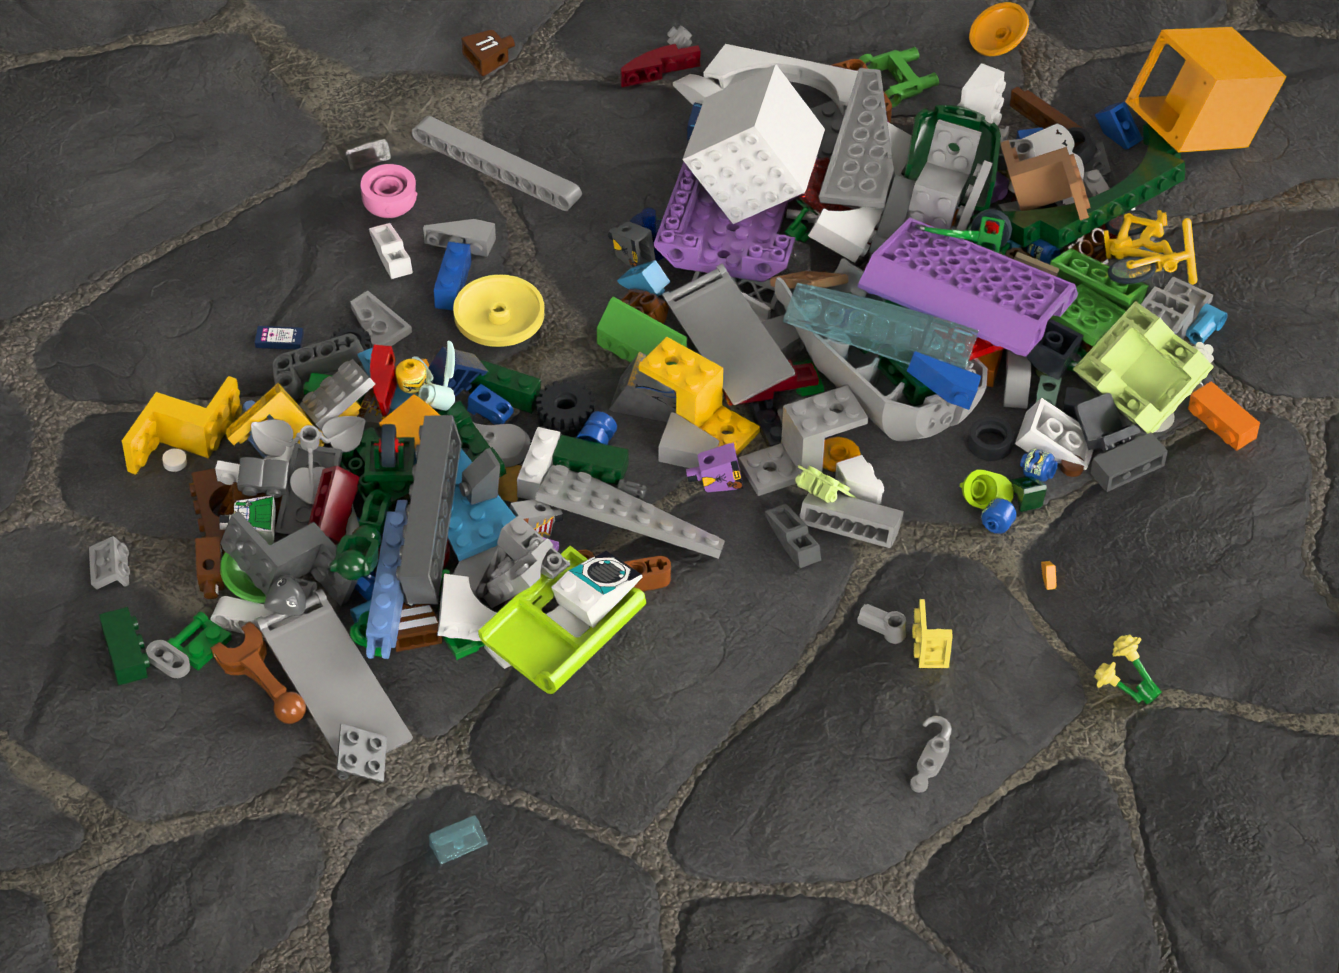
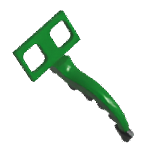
(977, 236)

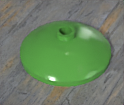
(239, 581)

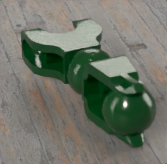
(359, 552)

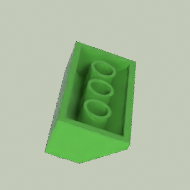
(1093, 274)
(629, 331)

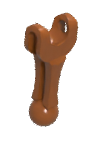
(248, 660)

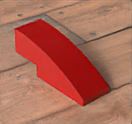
(383, 375)

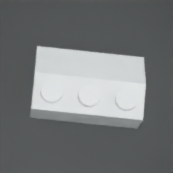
(984, 93)

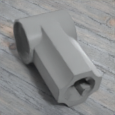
(889, 624)

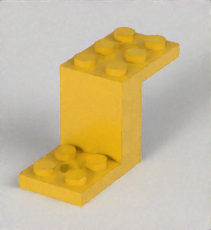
(698, 392)
(280, 407)
(181, 425)

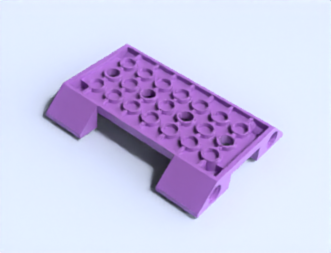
(699, 233)
(967, 286)

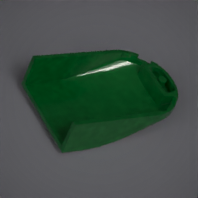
(987, 149)

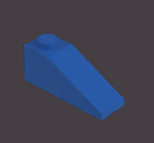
(946, 380)

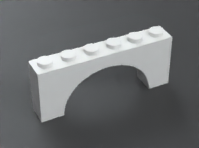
(464, 614)

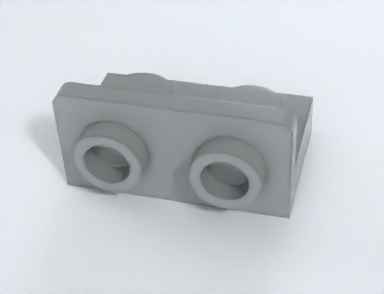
(109, 563)

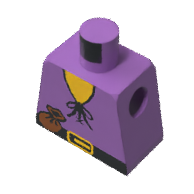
(717, 469)

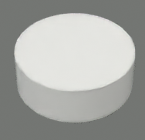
(174, 460)

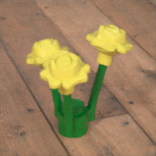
(1105, 674)

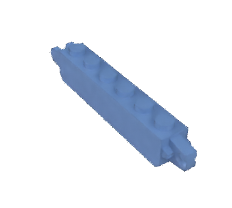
(387, 593)

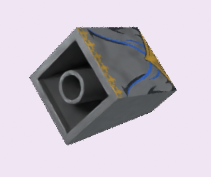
(642, 395)

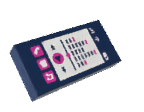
(279, 337)

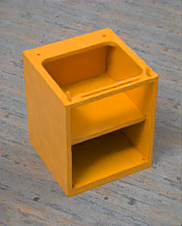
(1217, 93)

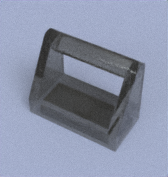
(364, 151)

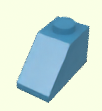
(645, 277)

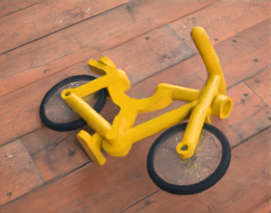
(1141, 263)

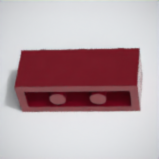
(334, 502)

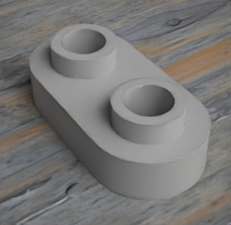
(170, 660)

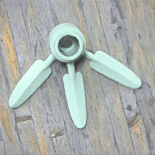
(436, 395)

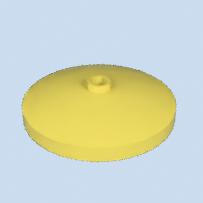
(498, 310)

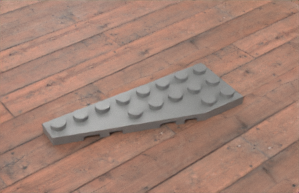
(862, 157)
(605, 503)

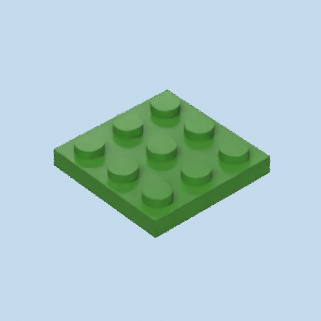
(1090, 315)

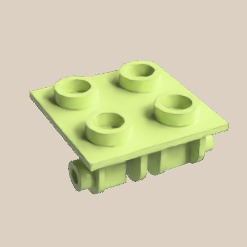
(820, 484)

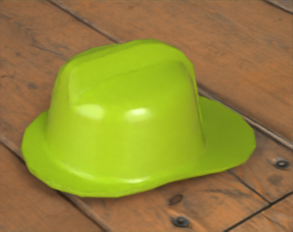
(984, 486)

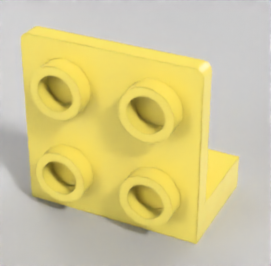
(931, 645)

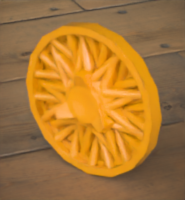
(837, 450)

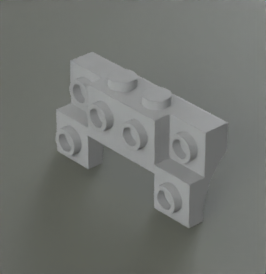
(518, 575)

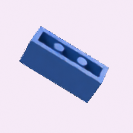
(452, 274)

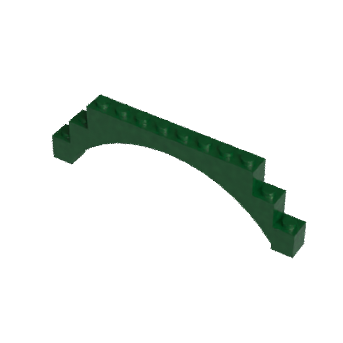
(1061, 224)

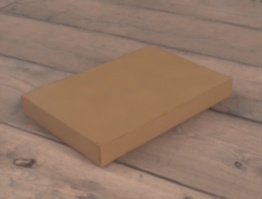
(812, 278)

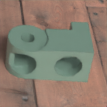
(1048, 393)

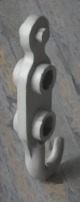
(933, 755)

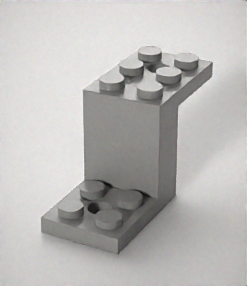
(944, 175)
(803, 436)

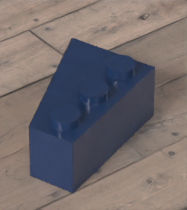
(466, 369)

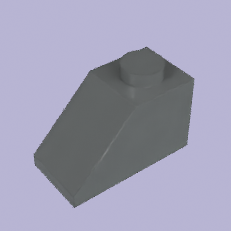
(481, 478)

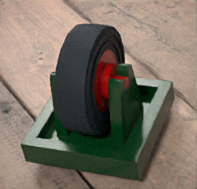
(992, 227)
(389, 456)

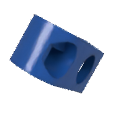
(489, 405)

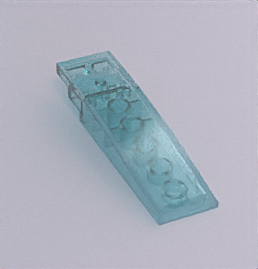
(879, 326)

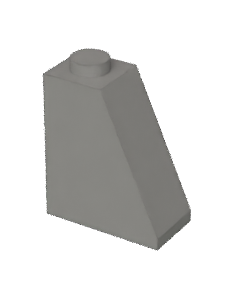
(684, 442)

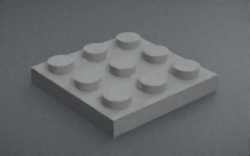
(336, 393)

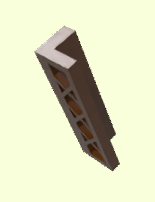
(1039, 111)

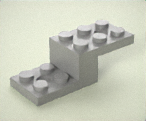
(1177, 304)

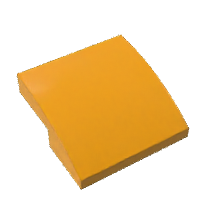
(409, 417)

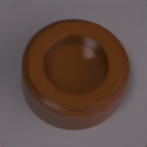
(1071, 469)

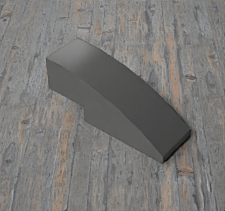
(793, 535)

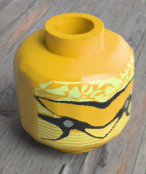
(411, 375)

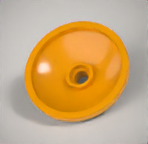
(999, 29)

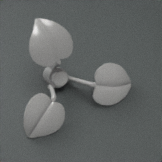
(274, 435)

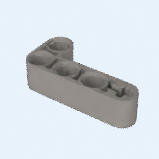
(1017, 380)

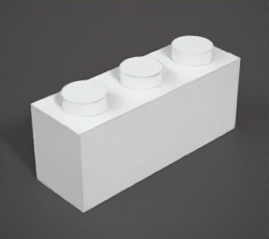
(537, 462)

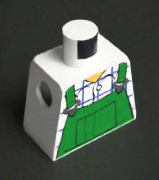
(259, 513)

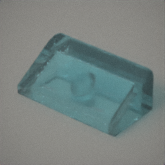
(457, 839)

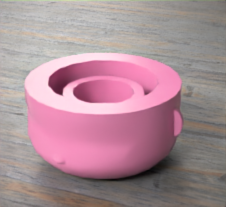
(388, 190)

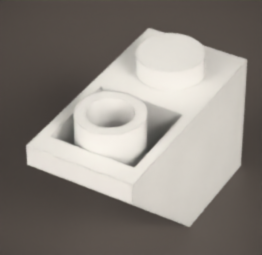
(860, 479)

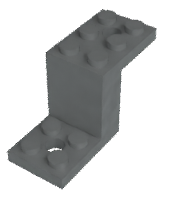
(292, 556)

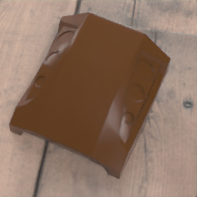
(1091, 245)
(647, 304)

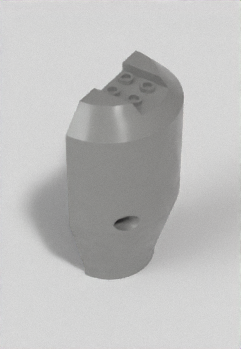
(873, 390)

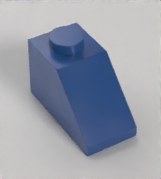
(1119, 125)

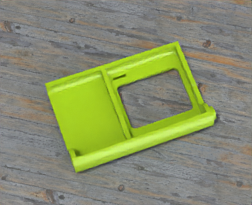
(540, 645)

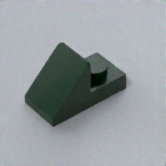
(1029, 492)

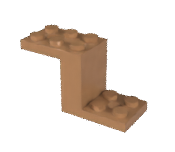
(1046, 179)

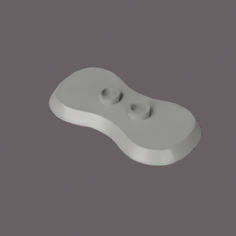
(507, 440)

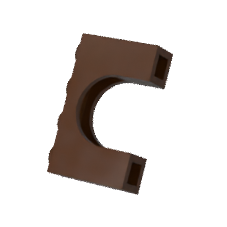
(209, 495)

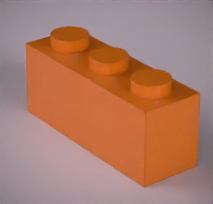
(1223, 416)

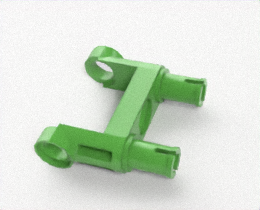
(896, 63)

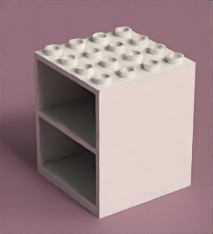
(754, 144)

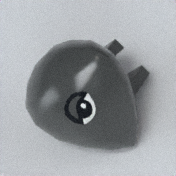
(286, 597)

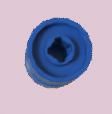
(598, 428)

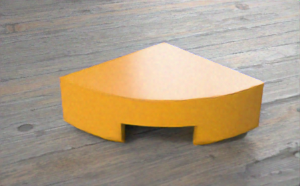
(1049, 574)

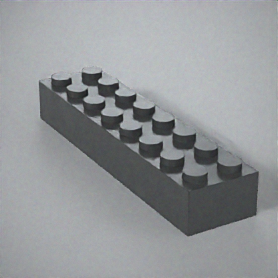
(429, 510)

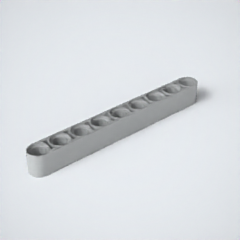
(497, 163)

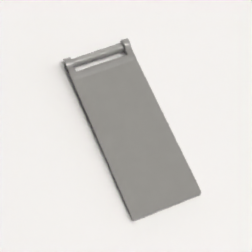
(729, 334)
(332, 674)

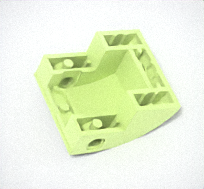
(1143, 368)

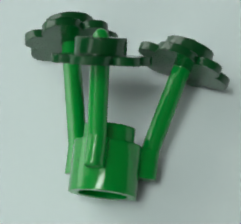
(797, 229)

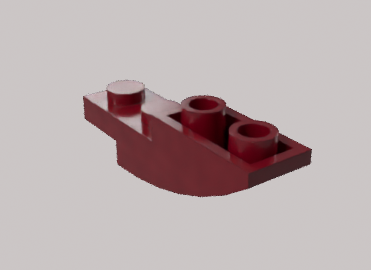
(654, 63)
(804, 376)

